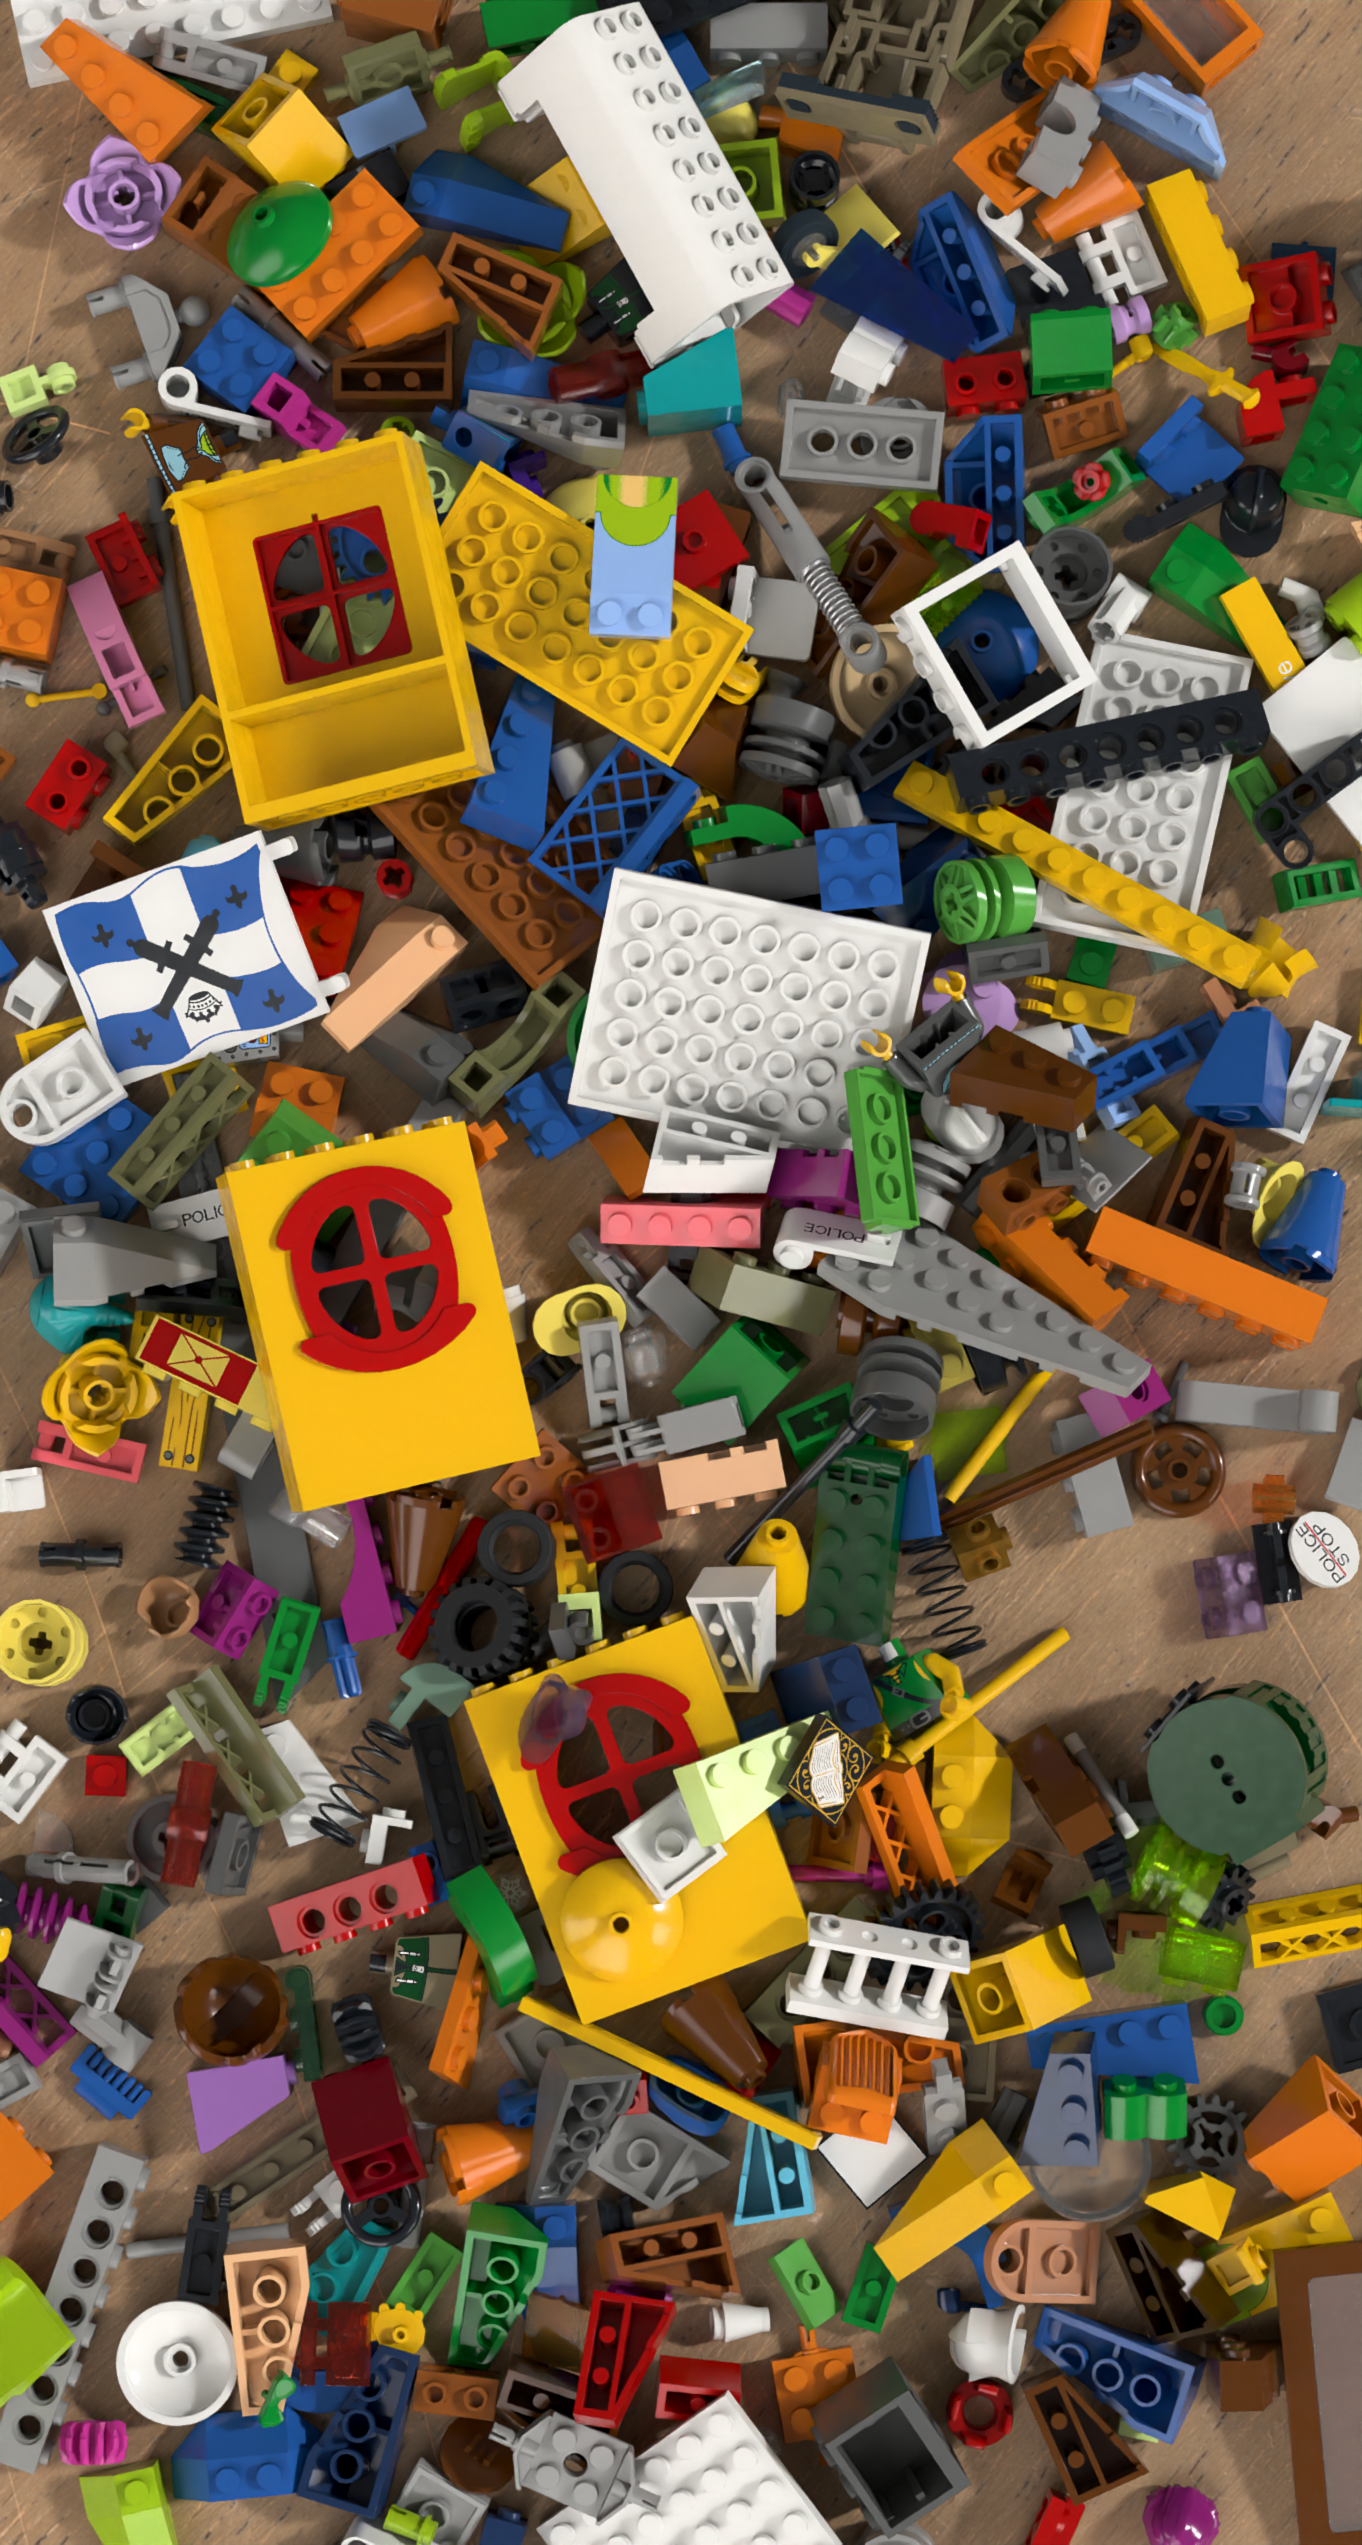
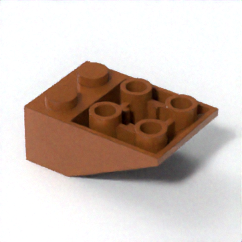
(206, 211)

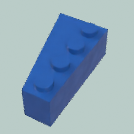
(515, 797)

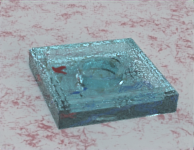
(731, 89)

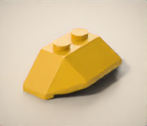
(970, 1794)

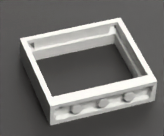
(1045, 620)

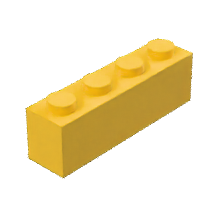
(1198, 251)

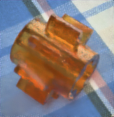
(1273, 1498)

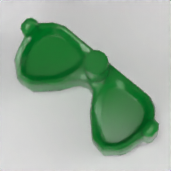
(281, 2388)

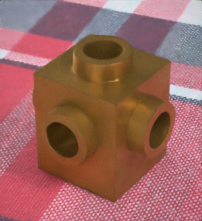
(980, 1547)

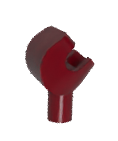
(1282, 359)

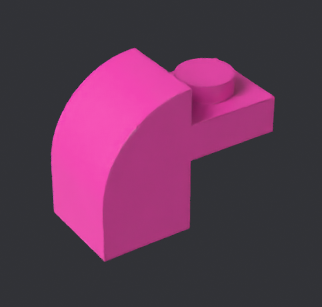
(296, 416)

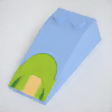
(633, 557)

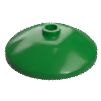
(279, 233)

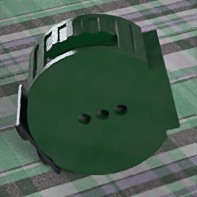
(1236, 1767)

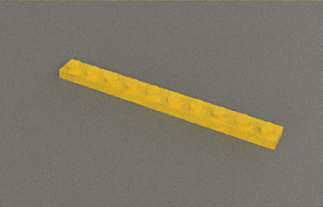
(1084, 878)

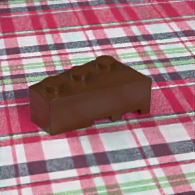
(398, 376)
(1195, 1186)
(1243, 2372)
(1079, 2439)

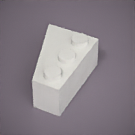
(737, 1623)

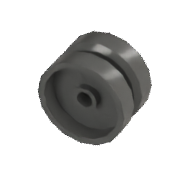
(147, 1836)

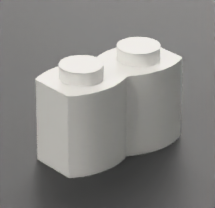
(869, 355)

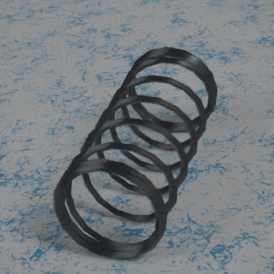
(924, 1546)
(334, 1830)

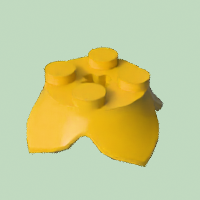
(97, 1420)

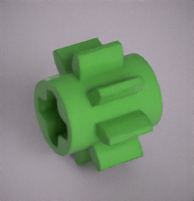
(1175, 325)

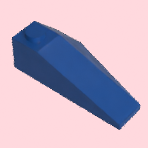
(475, 200)

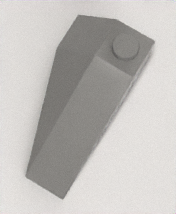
(574, 430)
(111, 1257)

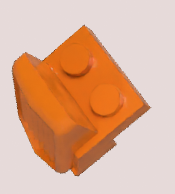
(856, 2086)

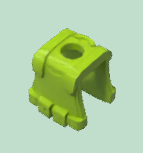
(456, 85)

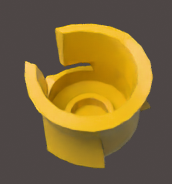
(1279, 963)

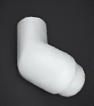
(1303, 596)

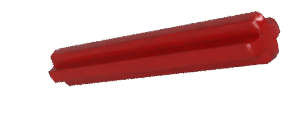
(451, 1573)

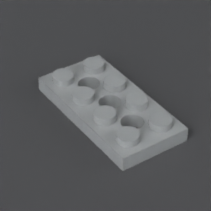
(879, 424)

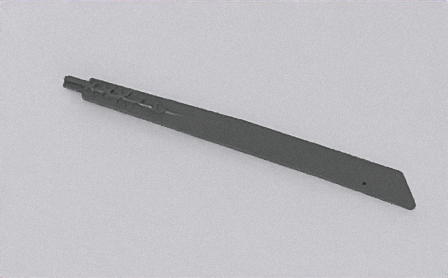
(277, 1550)

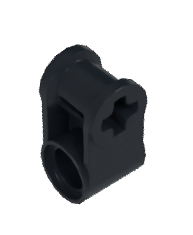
(548, 1375)

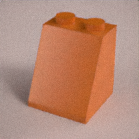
(1307, 2132)
(21, 2166)

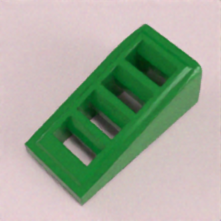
(1292, 890)

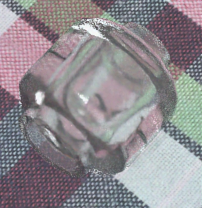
(645, 1355)

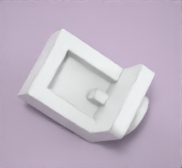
(374, 1839)

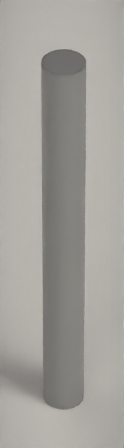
(177, 2244)

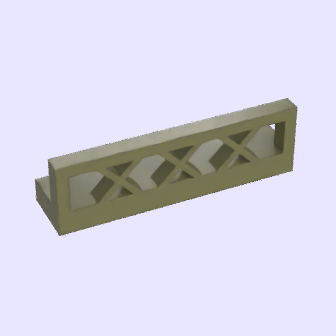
(179, 1129)
(238, 1745)

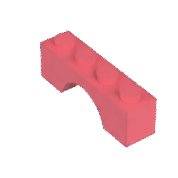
(710, 1224)

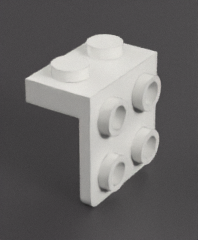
(779, 613)

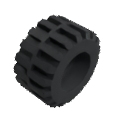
(457, 1617)

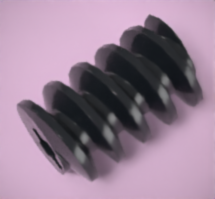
(206, 1525)

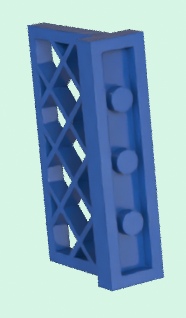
(647, 839)

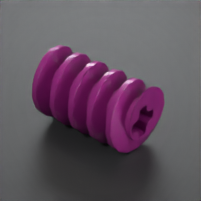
(47, 1914)

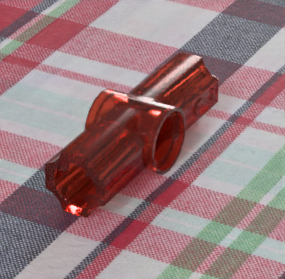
(601, 375)
(188, 1824)

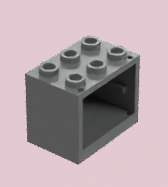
(887, 2449)

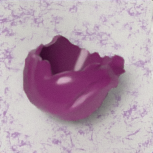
(1180, 2516)

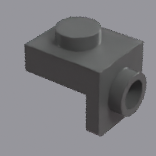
(1143, 1811)

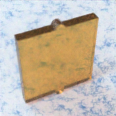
(555, 2331)

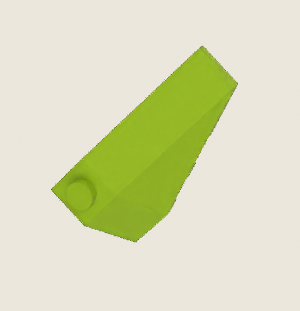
(129, 2504)

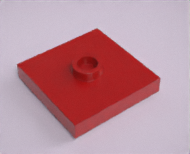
(704, 542)

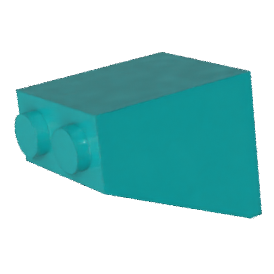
(693, 390)

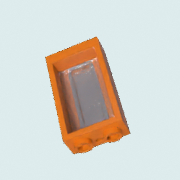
(1198, 36)

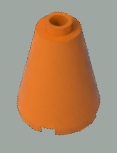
(1069, 44)
(1095, 199)
(403, 306)
(481, 2156)

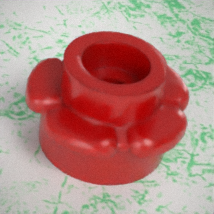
(1100, 486)

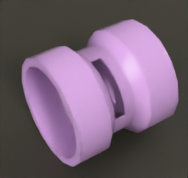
(1130, 319)

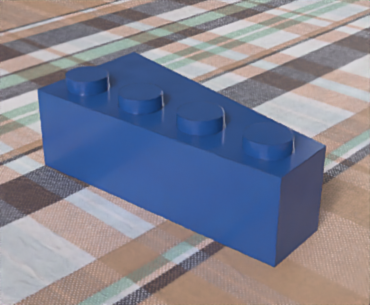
(1128, 2040)

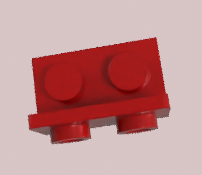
(1055, 2520)

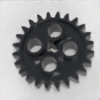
(936, 1911)

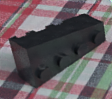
(913, 723)

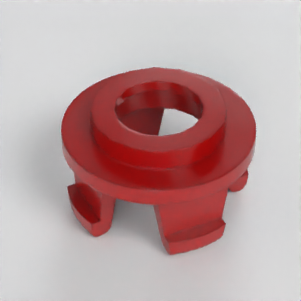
(980, 2435)

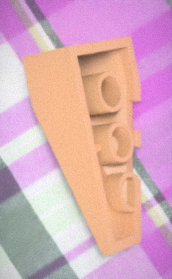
(395, 966)
(267, 2307)

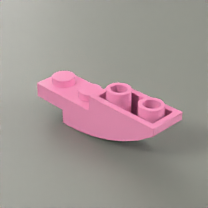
(115, 650)

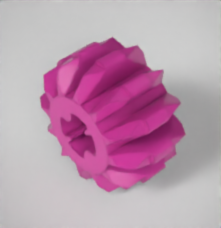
(93, 2442)

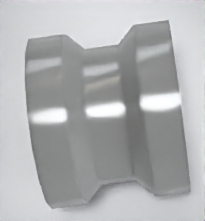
(1308, 634)

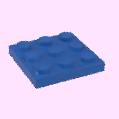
(80, 1162)

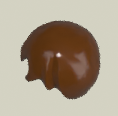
(230, 2010)

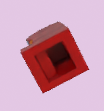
(944, 520)

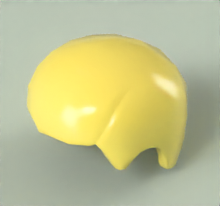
(734, 124)

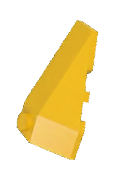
(957, 2196)

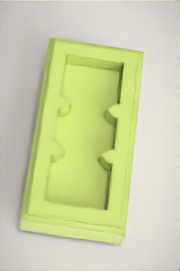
(156, 1741)

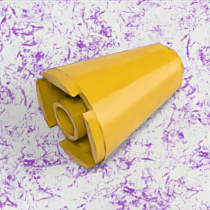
(780, 1546)

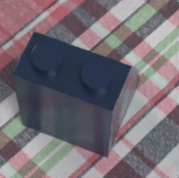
(831, 1684)

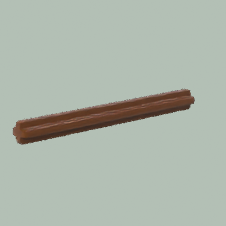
(1047, 1474)

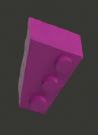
(815, 1181)

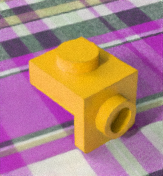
(1239, 2265)

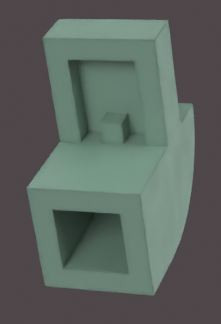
(431, 1683)

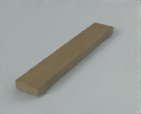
(279, 2163)

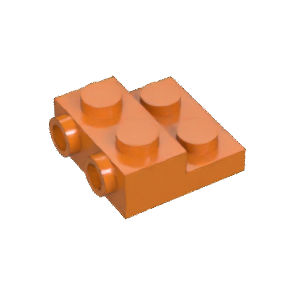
(308, 1090)

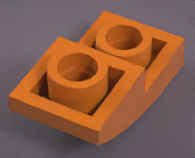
(622, 1156)

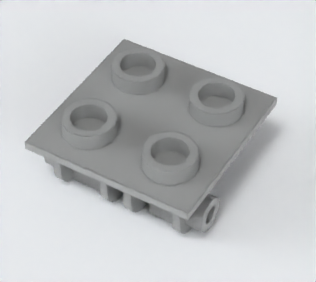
(1106, 1166)
(90, 1966)

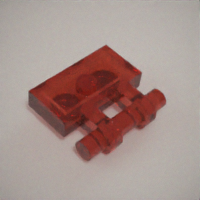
(347, 2344)

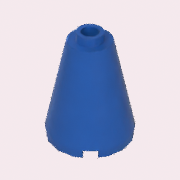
(1308, 1229)

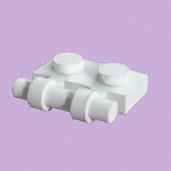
(1132, 255)
(31, 1773)

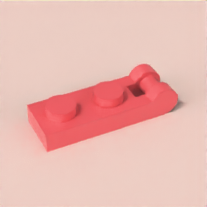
(120, 1462)

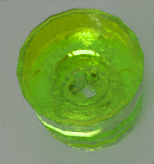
(1176, 1874)

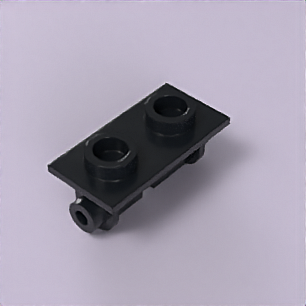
(1275, 1567)

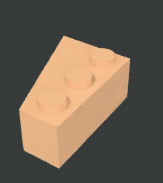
(722, 1477)

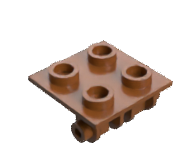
(537, 1481)

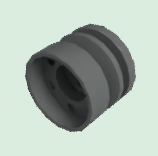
(1083, 564)
(784, 749)
(904, 1380)

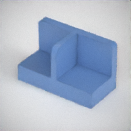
(381, 123)

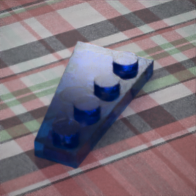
(886, 292)

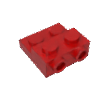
(1289, 299)

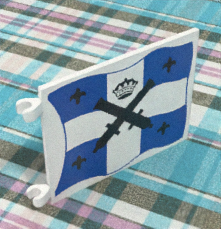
(189, 958)

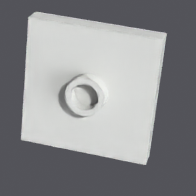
(666, 1847)

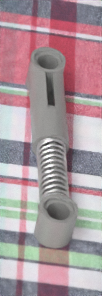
(809, 563)

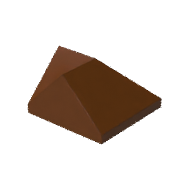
(715, 747)

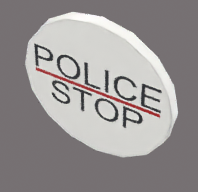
(1323, 1549)

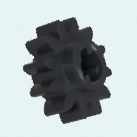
(1229, 1898)

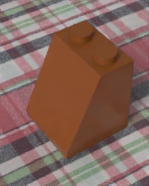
(383, 19)

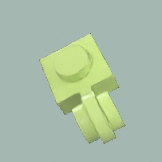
(26, 389)

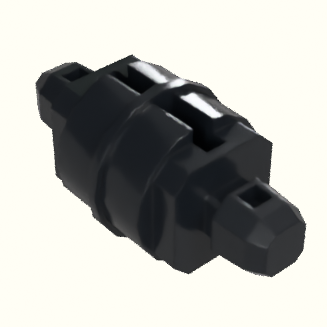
(21, 866)

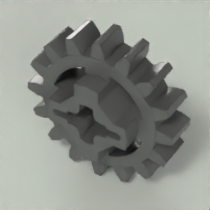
(1225, 2127)

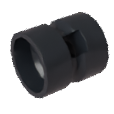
(814, 174)
(353, 847)

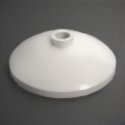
(161, 2386)

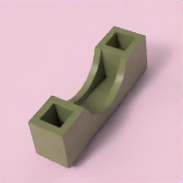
(494, 1070)

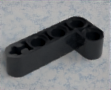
(1293, 814)

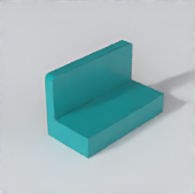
(1346, 1107)

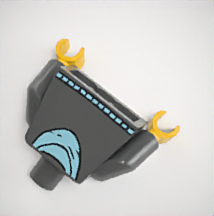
(937, 1045)

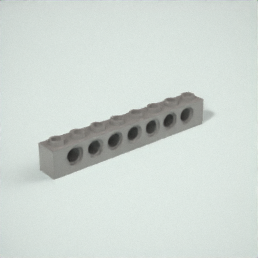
(110, 2163)

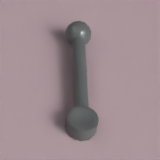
(104, 708)

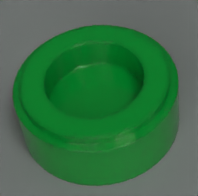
(1222, 2015)

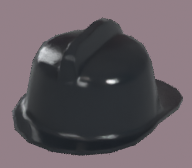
(1254, 512)

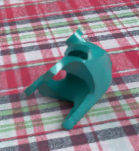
(67, 1325)

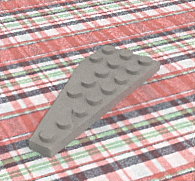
(984, 1307)

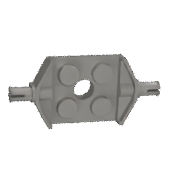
(598, 2489)

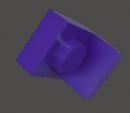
(525, 464)

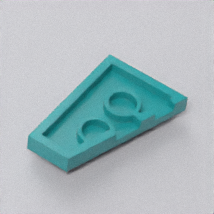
(346, 2270)

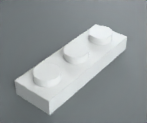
(1311, 1080)

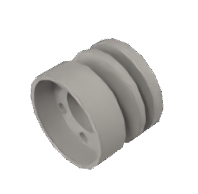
(931, 1175)

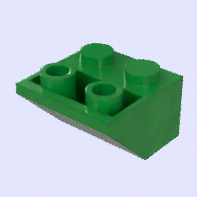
(1070, 350)
(814, 1422)

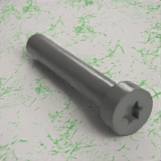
(1180, 1373)

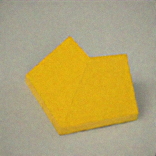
(1192, 2200)

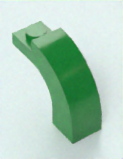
(1061, 506)
(744, 822)
(495, 1935)

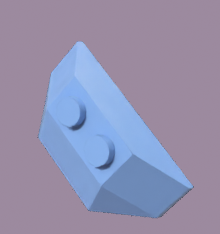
(1164, 118)

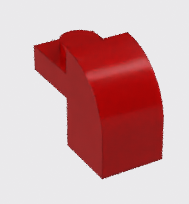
(1265, 420)

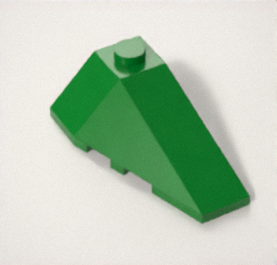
(498, 2273)

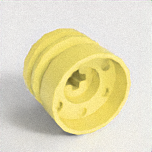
(33, 1621)

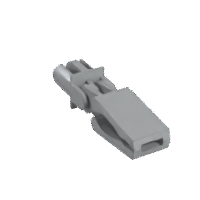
(679, 1428)

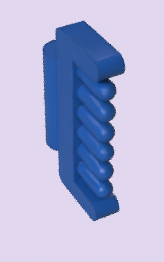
(105, 2095)

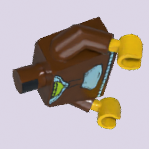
(182, 448)

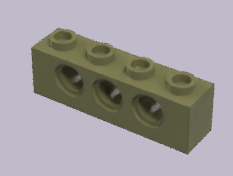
(765, 2008)

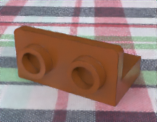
(1082, 421)

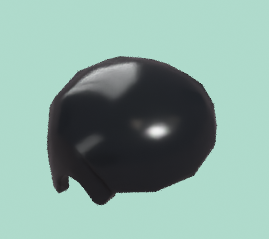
(96, 1714)

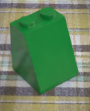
(745, 1362)

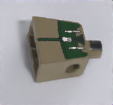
(421, 1966)

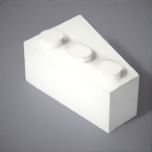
(709, 1155)

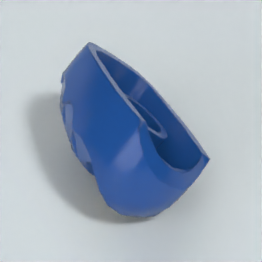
(685, 2107)

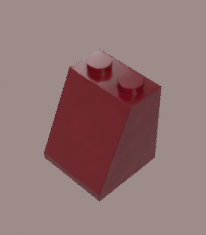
(368, 2130)

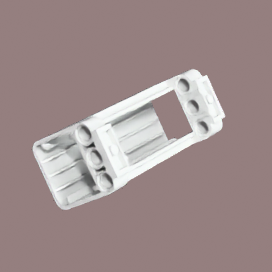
(651, 176)

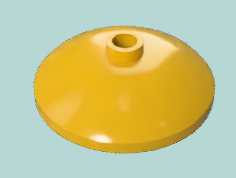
(614, 1891)

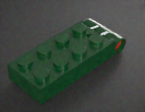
(857, 1545)

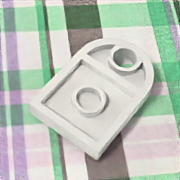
(62, 1089)

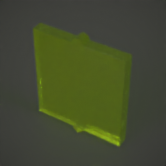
(957, 1437)

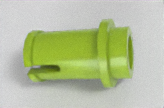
(411, 2525)

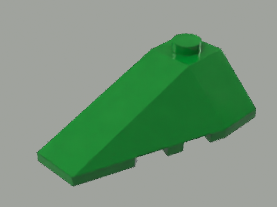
(1193, 578)

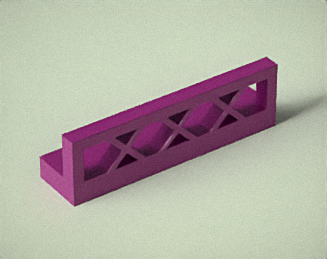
(18, 2029)

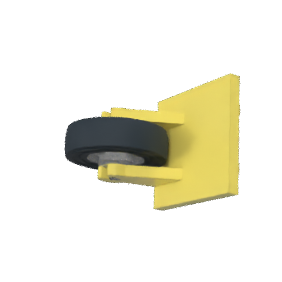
(815, 238)

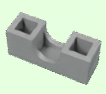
(1066, 123)

